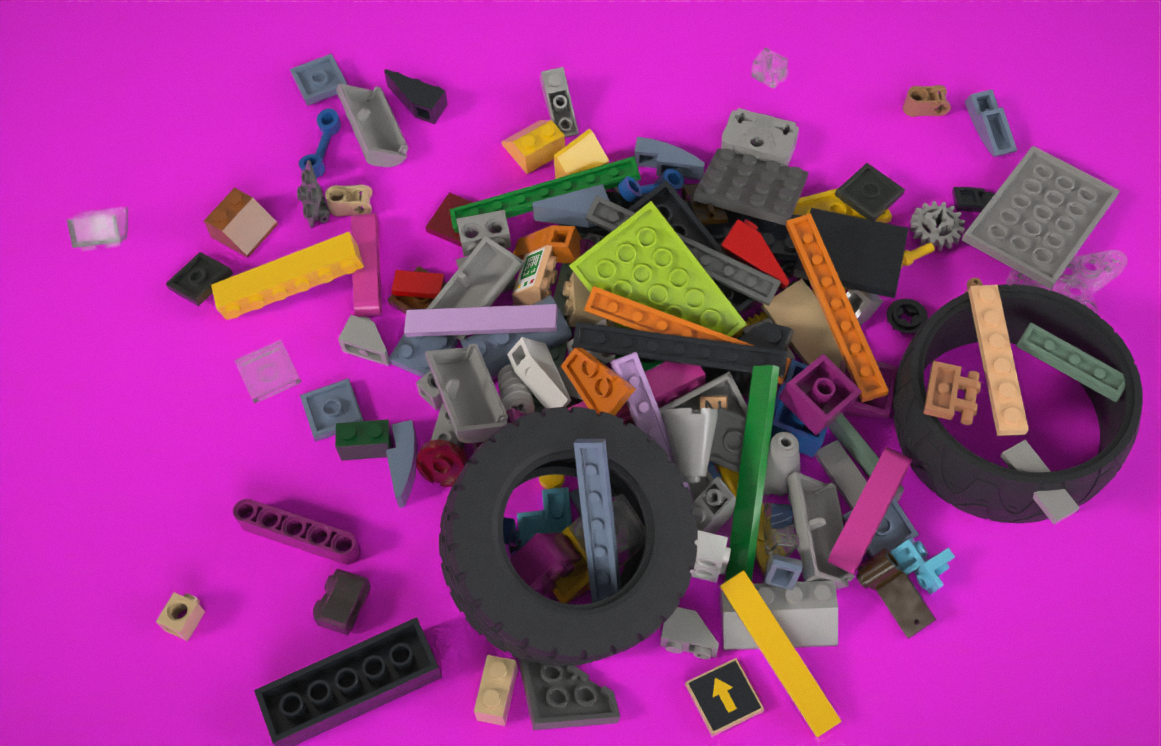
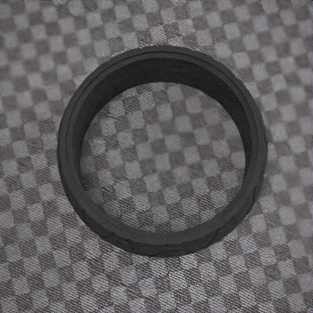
(981, 485)

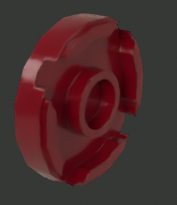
(441, 462)

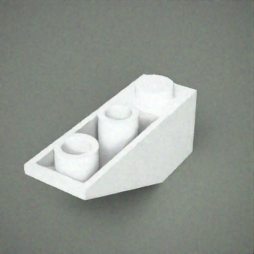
(538, 372)

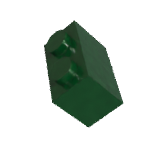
(363, 439)

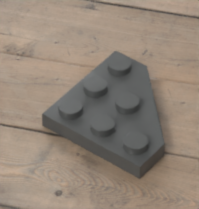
(565, 697)

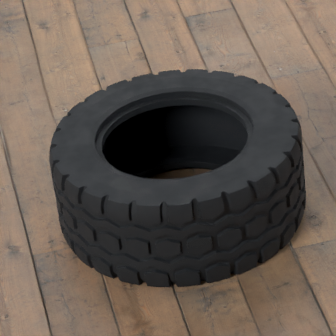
(494, 593)

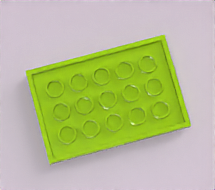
(656, 268)

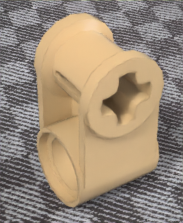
(348, 201)

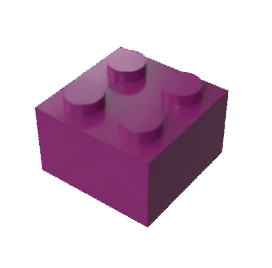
(819, 394)
(545, 561)

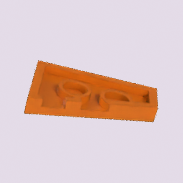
(596, 382)

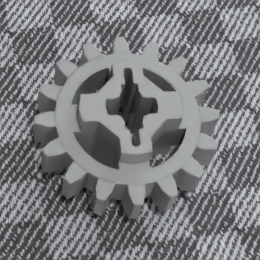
(949, 225)

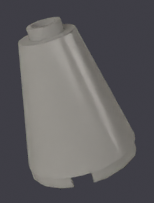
(691, 440)
(782, 462)

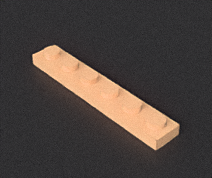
(998, 360)

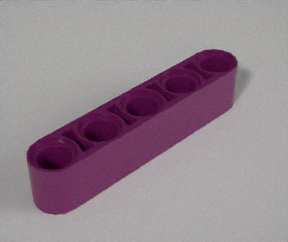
(288, 522)

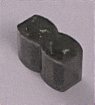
(342, 601)

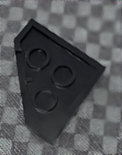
(768, 336)

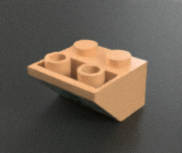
(535, 277)

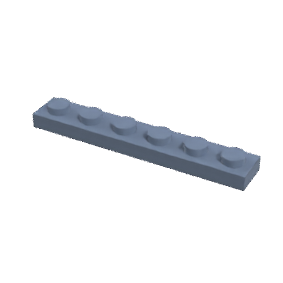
(597, 517)

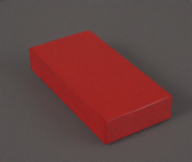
(417, 284)

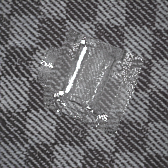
(770, 68)

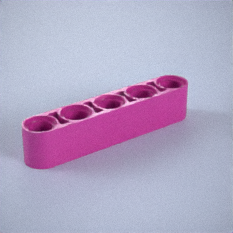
(367, 279)
(869, 510)

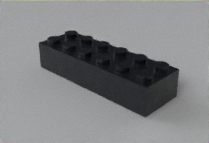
(687, 224)
(347, 684)

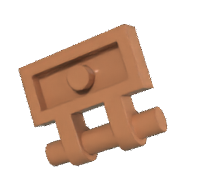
(943, 389)

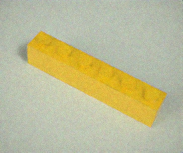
(287, 276)

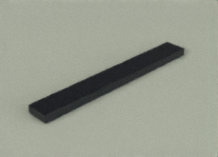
(677, 348)

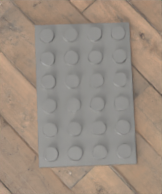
(1041, 216)

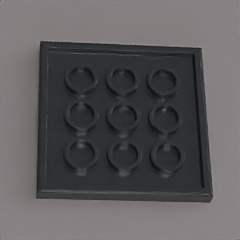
(862, 251)

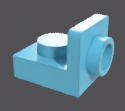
(910, 555)
(928, 572)

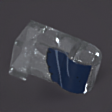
(779, 529)

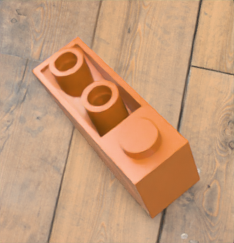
(563, 239)

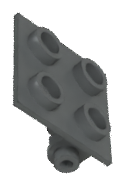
(312, 197)

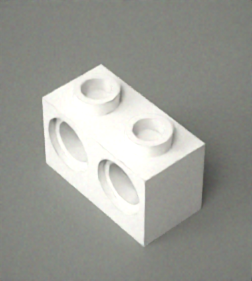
(711, 556)

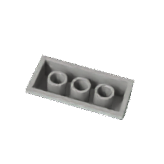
(804, 614)

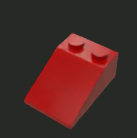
(749, 247)

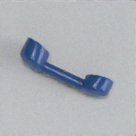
(329, 125)
(632, 191)

